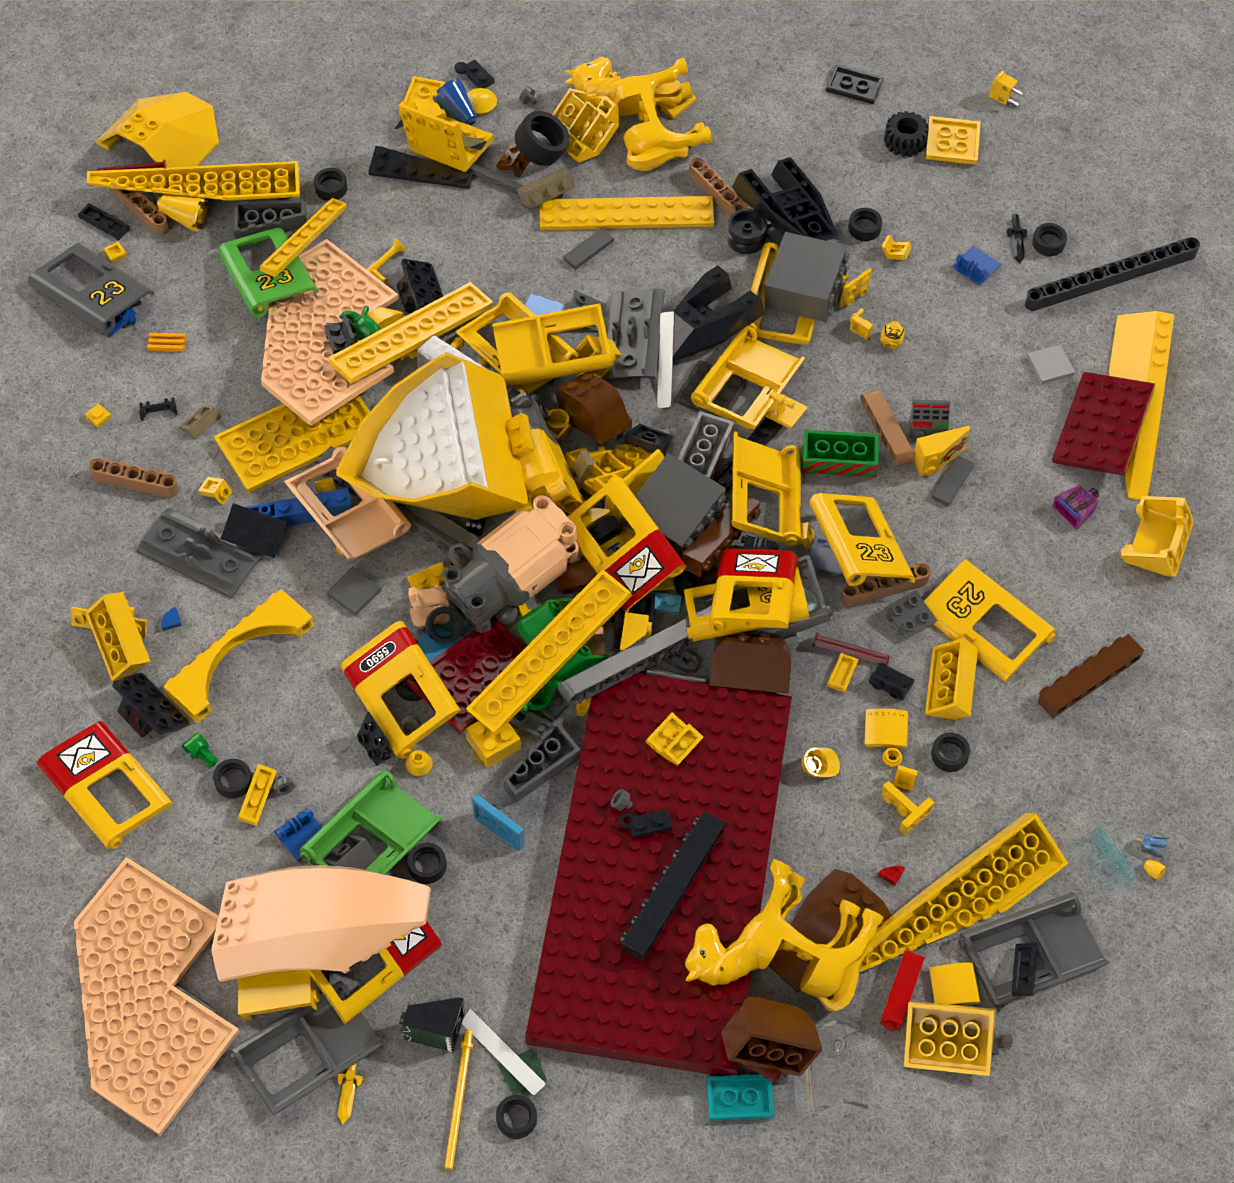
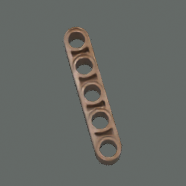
(715, 186)
(144, 210)
(887, 426)
(122, 474)
(879, 591)

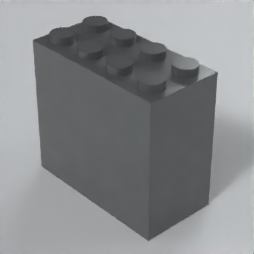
(806, 277)
(680, 502)

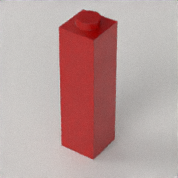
(902, 991)

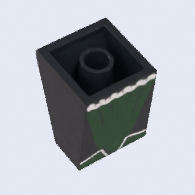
(434, 1023)

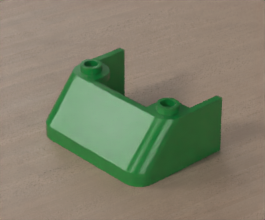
(535, 622)

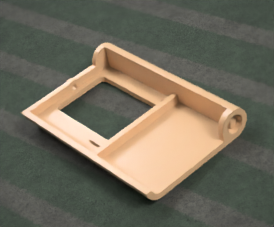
(357, 529)

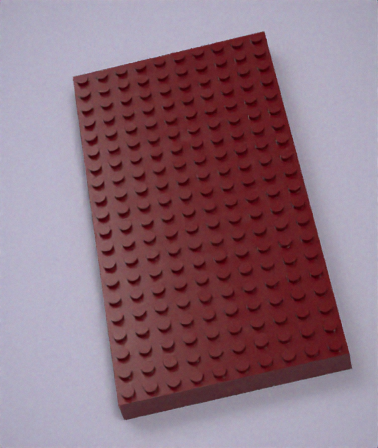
(585, 987)

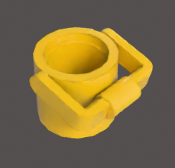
(558, 423)

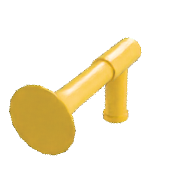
(397, 247)

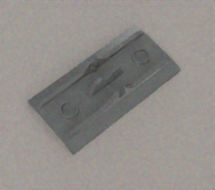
(635, 332)
(198, 552)

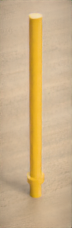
(466, 1046)

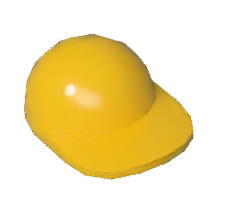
(820, 762)

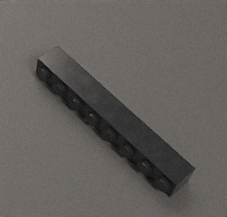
(672, 887)

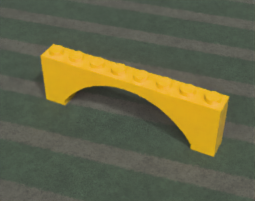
(275, 616)

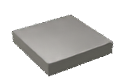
(1050, 364)

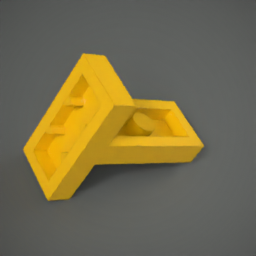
(906, 807)

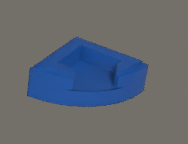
(171, 620)

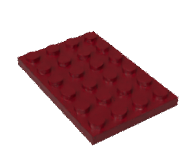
(1103, 423)
(471, 667)

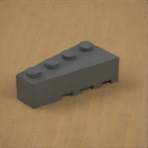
(259, 216)
(544, 761)

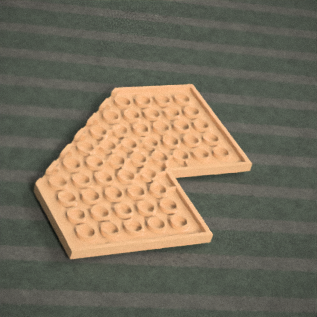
(296, 342)
(141, 1032)

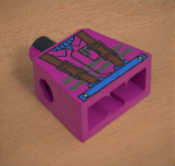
(1076, 505)

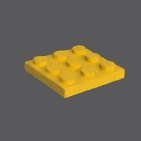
(953, 140)

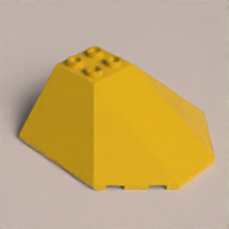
(168, 128)

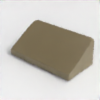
(200, 421)

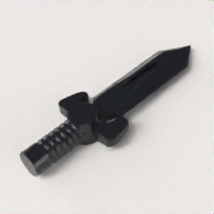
(1017, 239)

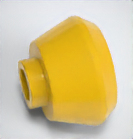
(419, 763)

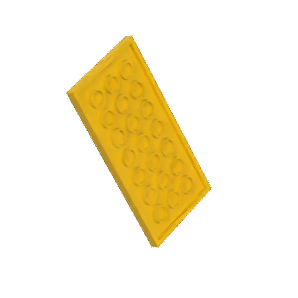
(283, 442)

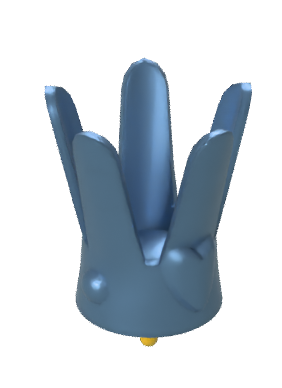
(1150, 841)

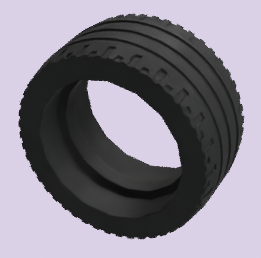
(549, 127)

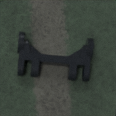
(144, 410)

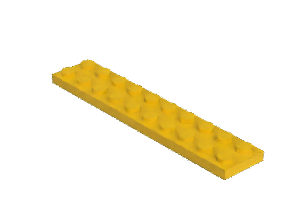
(627, 213)
(410, 332)
(548, 652)

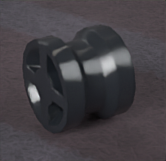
(475, 526)

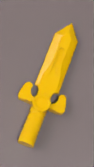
(347, 1092)

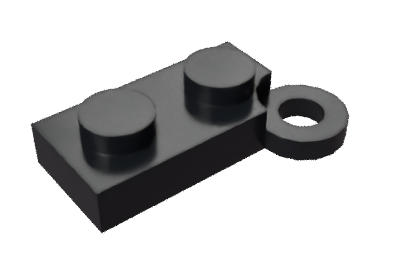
(647, 824)

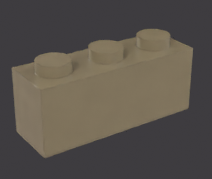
(546, 188)

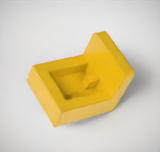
(895, 250)

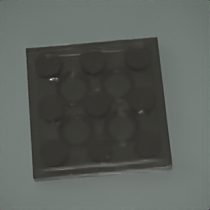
(726, 397)

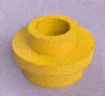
(892, 752)

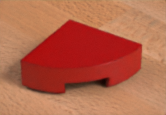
(891, 874)

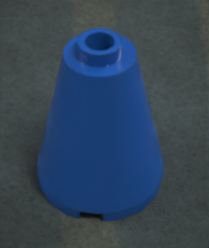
(455, 101)

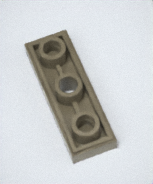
(581, 468)

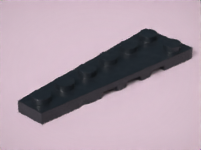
(403, 166)

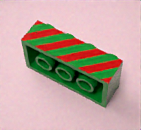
(840, 453)

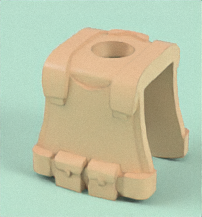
(421, 600)

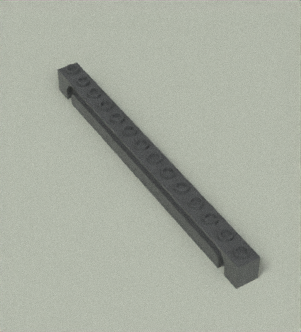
(426, 522)

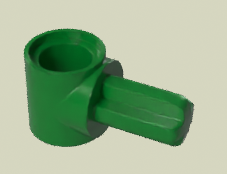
(198, 748)

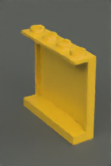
(276, 992)

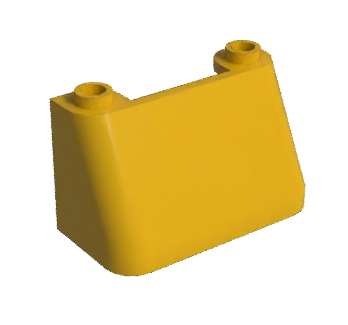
(1160, 535)

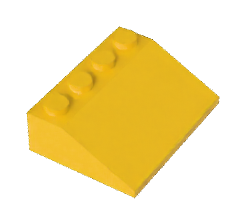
(949, 1038)

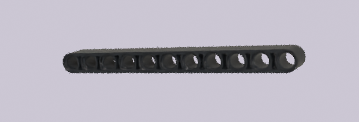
(1111, 274)

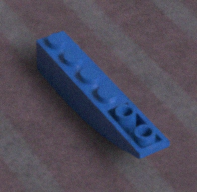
(295, 513)

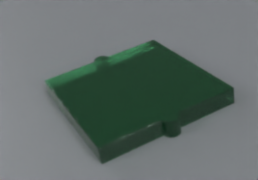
(530, 1060)

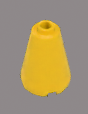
(184, 209)

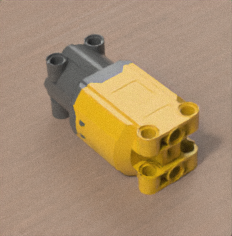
(545, 467)

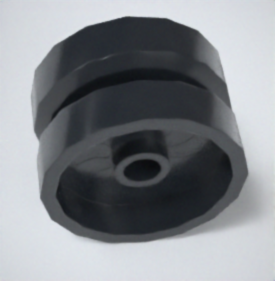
(747, 231)

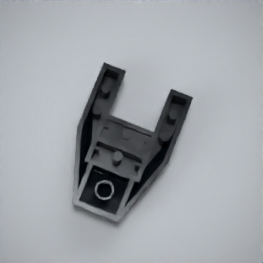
(795, 208)
(700, 327)

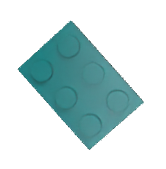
(739, 1097)

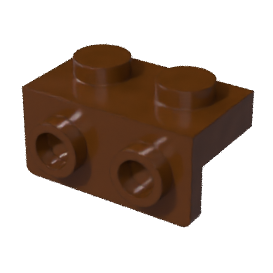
(513, 161)

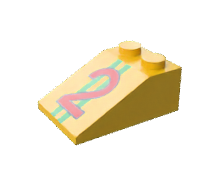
(939, 449)

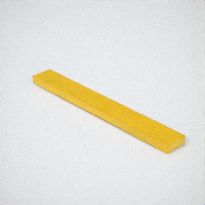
(303, 237)

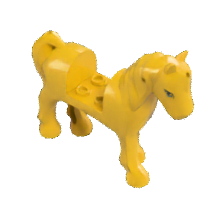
(648, 142)
(832, 966)

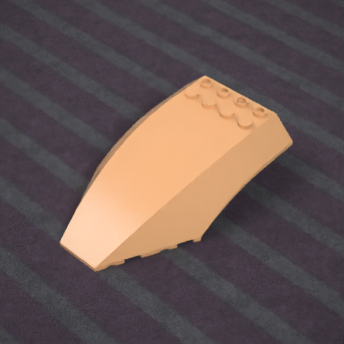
(312, 919)

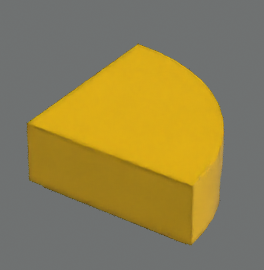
(582, 707)

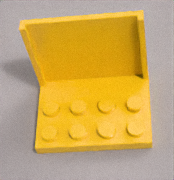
(441, 138)

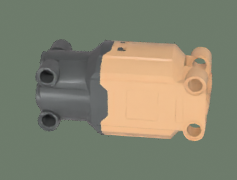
(512, 563)

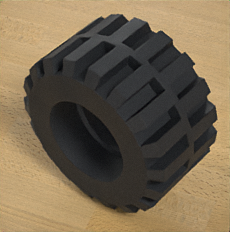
(904, 143)

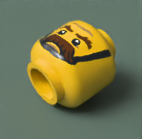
(892, 335)

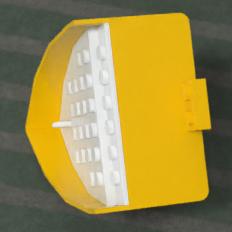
(443, 443)

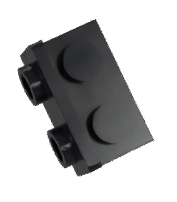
(340, 335)
(891, 681)

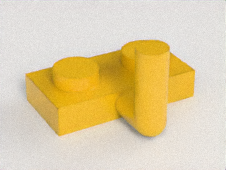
(428, 577)

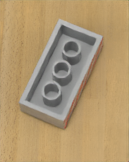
(707, 443)

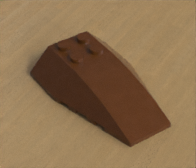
(820, 919)

